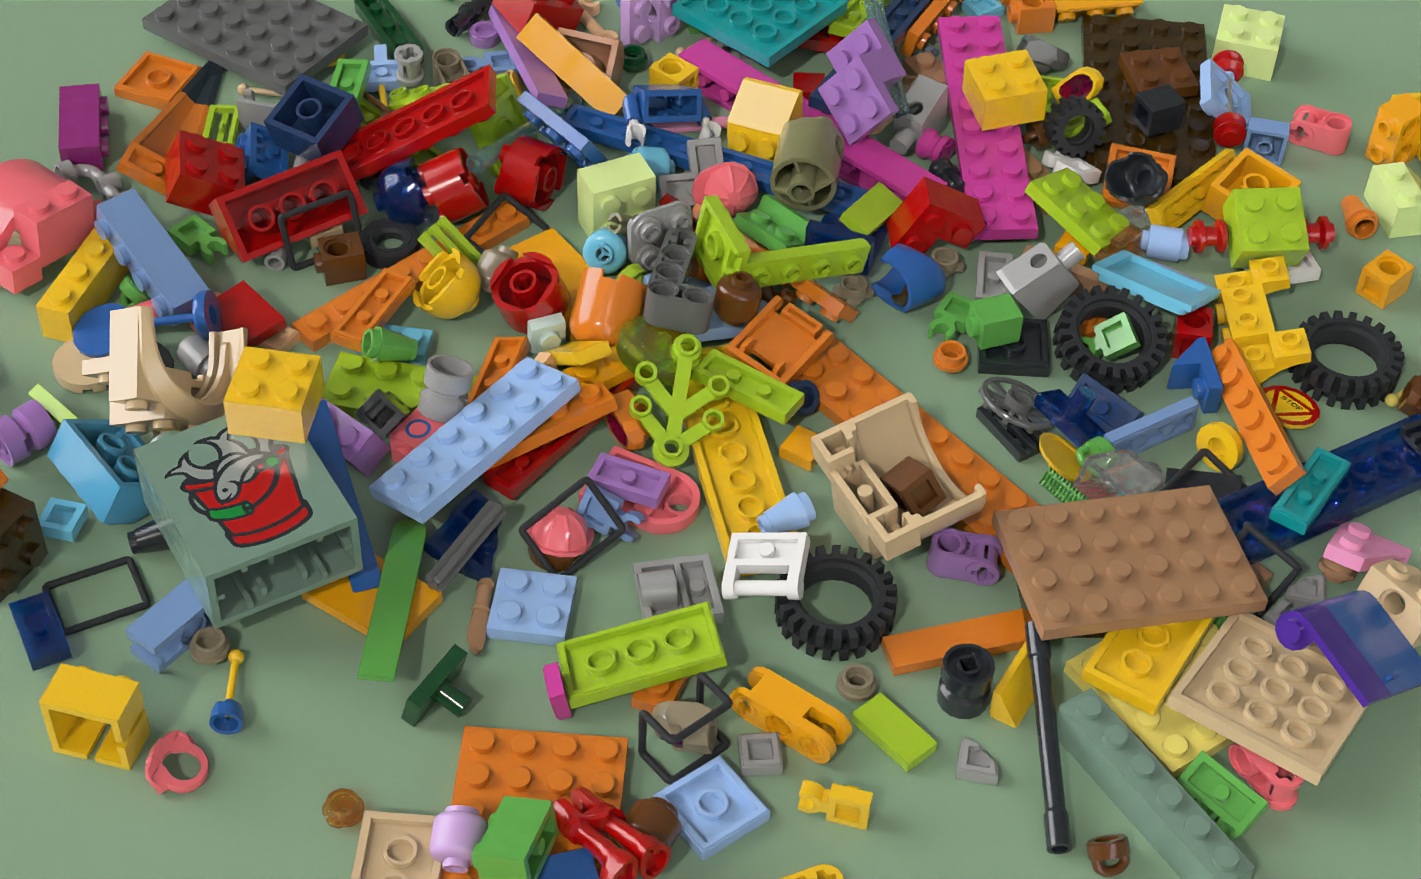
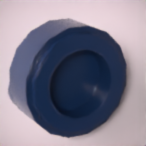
(811, 397)

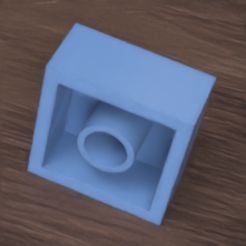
(1267, 138)

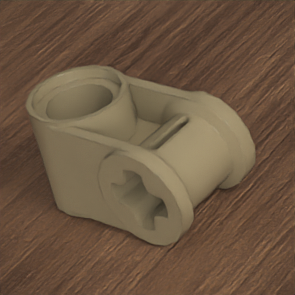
(447, 66)

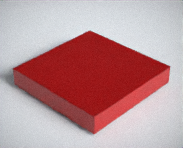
(246, 308)

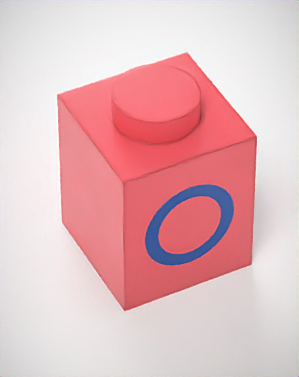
(411, 434)

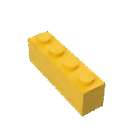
(80, 286)

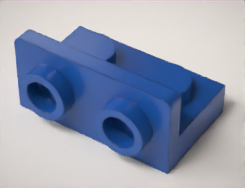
(261, 155)

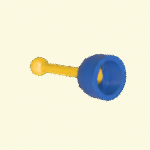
(222, 710)

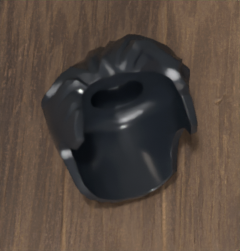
(1136, 179)

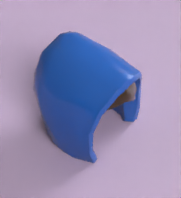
(911, 281)

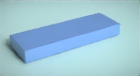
(1155, 427)

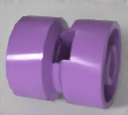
(25, 430)

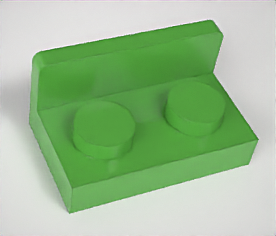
(773, 224)

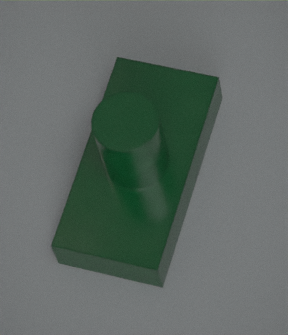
(439, 688)

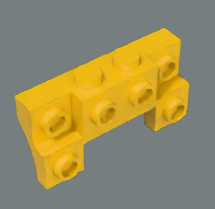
(1248, 320)

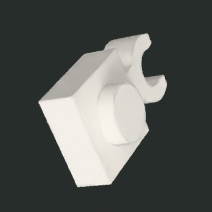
(1058, 161)

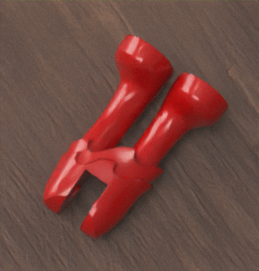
(590, 825)

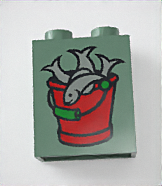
(247, 517)

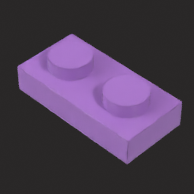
(630, 480)

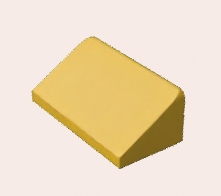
(1014, 692)

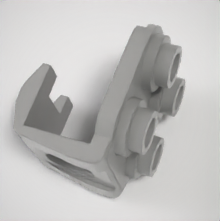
(649, 230)

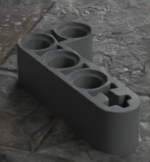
(669, 298)

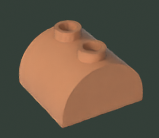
(602, 51)

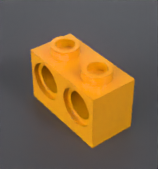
(1395, 131)

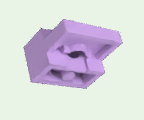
(647, 20)

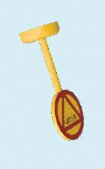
(1291, 407)

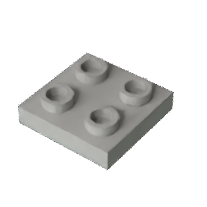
(676, 584)

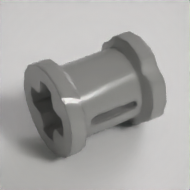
(409, 65)

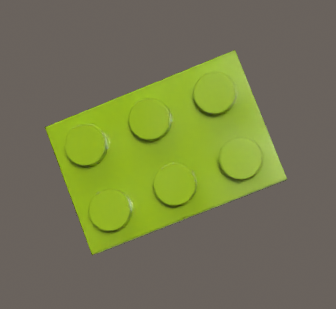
(1077, 209)

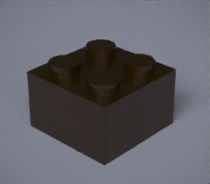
(20, 541)

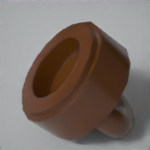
(1035, 135)
(1109, 848)

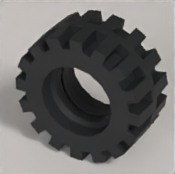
(1088, 135)

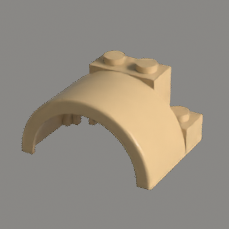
(866, 449)

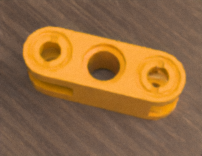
(798, 716)

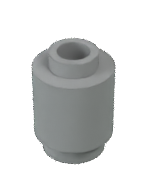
(194, 354)

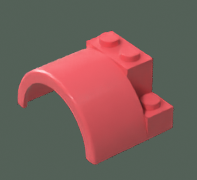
(47, 213)

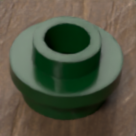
(634, 58)

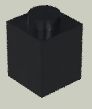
(1158, 110)

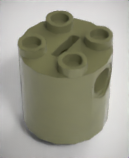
(807, 163)

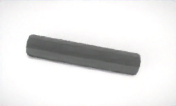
(465, 546)

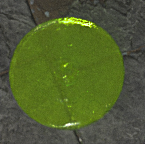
(646, 342)

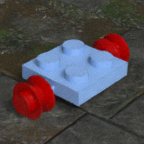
(1225, 97)

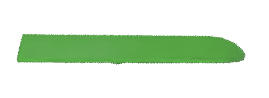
(393, 602)

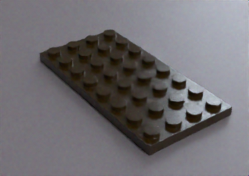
(1101, 43)

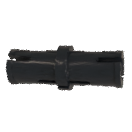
(467, 15)

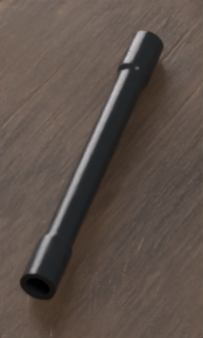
(1055, 816)

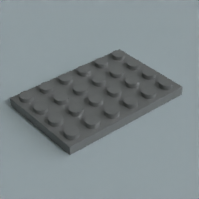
(259, 38)

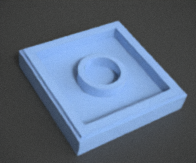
(714, 807)

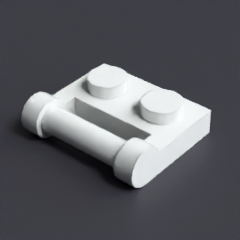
(766, 555)

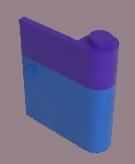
(1358, 643)

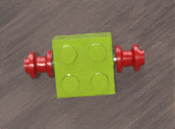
(1262, 225)

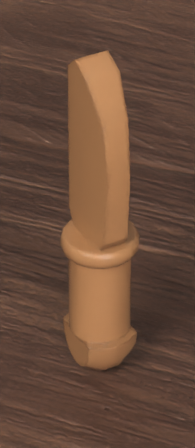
(480, 613)

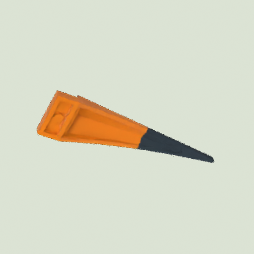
(187, 112)

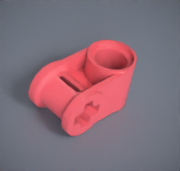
(1322, 130)
(1263, 775)

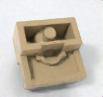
(1388, 584)

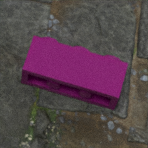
(83, 125)

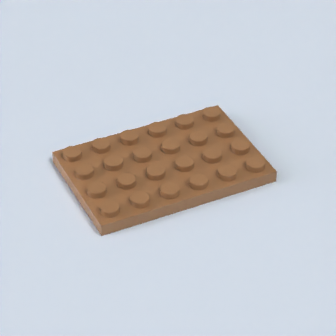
(1127, 562)

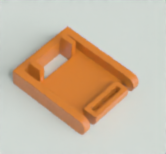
(781, 341)

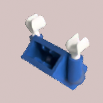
(663, 105)

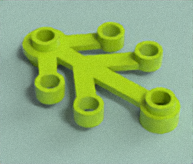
(676, 406)

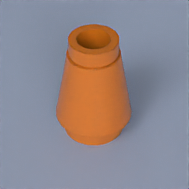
(1358, 217)

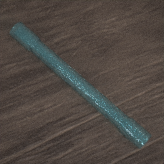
(489, 154)

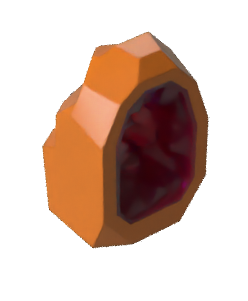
(625, 429)

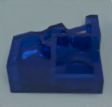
(481, 561)

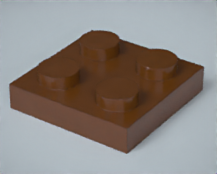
(1157, 68)

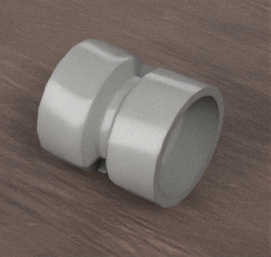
(446, 389)

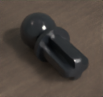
(947, 172)

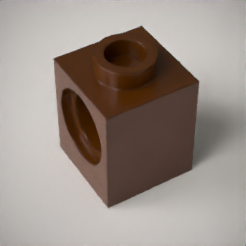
(340, 258)
(913, 486)

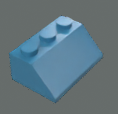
(101, 468)

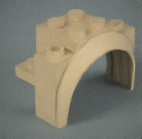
(156, 397)

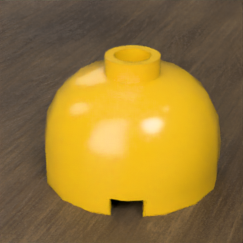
(448, 286)

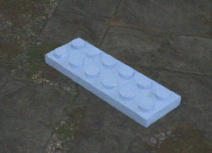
(474, 439)

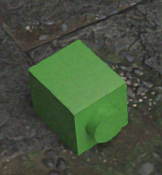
(994, 321)

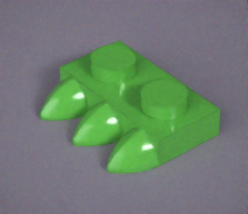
(1222, 795)

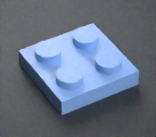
(531, 607)

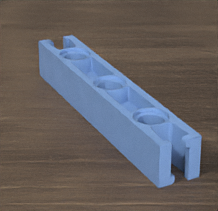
(167, 628)

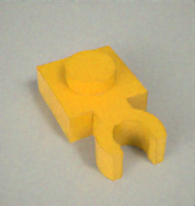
(841, 803)

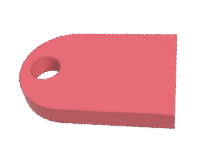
(680, 491)

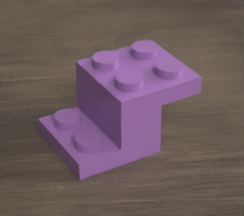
(859, 88)

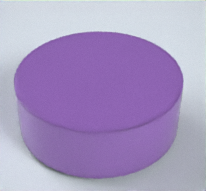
(484, 35)

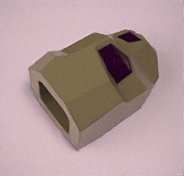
(678, 715)

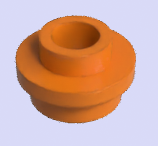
(950, 357)

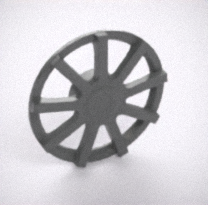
(1016, 402)

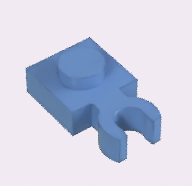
(499, 61)
(600, 521)

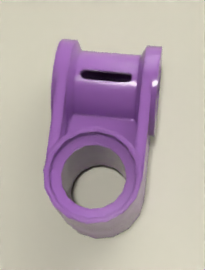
(961, 555)

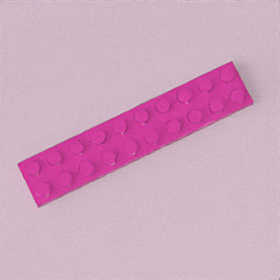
(991, 159)

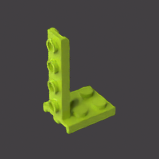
(507, 117)
(723, 251)

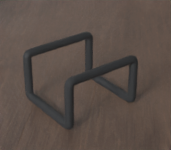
(1297, 568)
(645, 717)

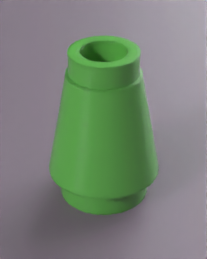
(386, 345)

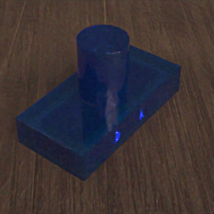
(1070, 413)

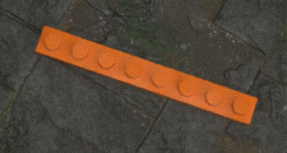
(318, 324)

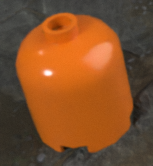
(605, 305)

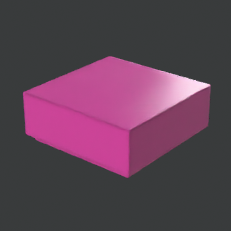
(556, 691)

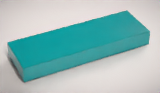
(1310, 493)

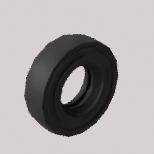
(388, 229)

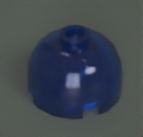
(402, 194)

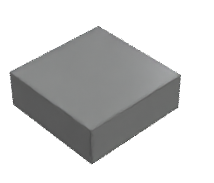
(760, 754)

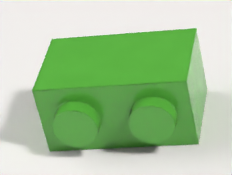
(516, 839)

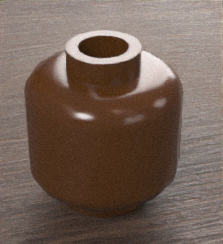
(737, 298)
(655, 818)

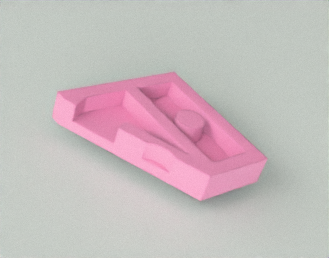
(1360, 549)

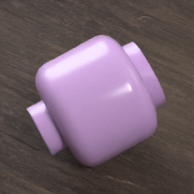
(455, 836)

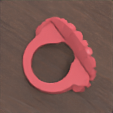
(158, 774)

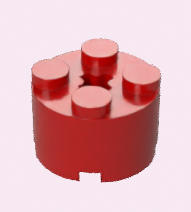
(531, 171)
(452, 186)
(528, 290)

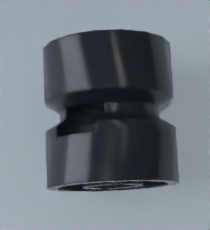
(965, 681)

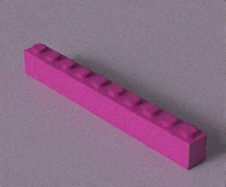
(862, 162)

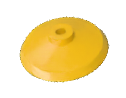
(1059, 455)

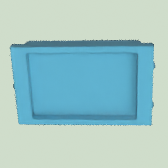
(1154, 282)

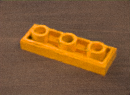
(1070, 9)

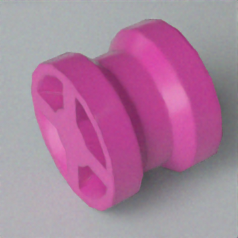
(934, 146)

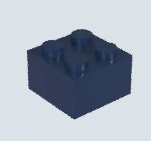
(313, 118)

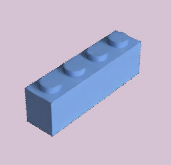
(148, 253)

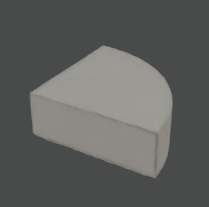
(1307, 591)
(975, 764)

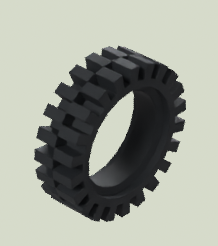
(1108, 304)
(1361, 336)
(847, 637)

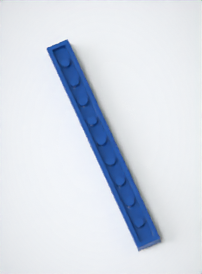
(611, 132)

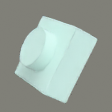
(546, 332)

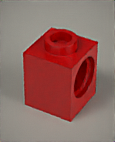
(1189, 328)

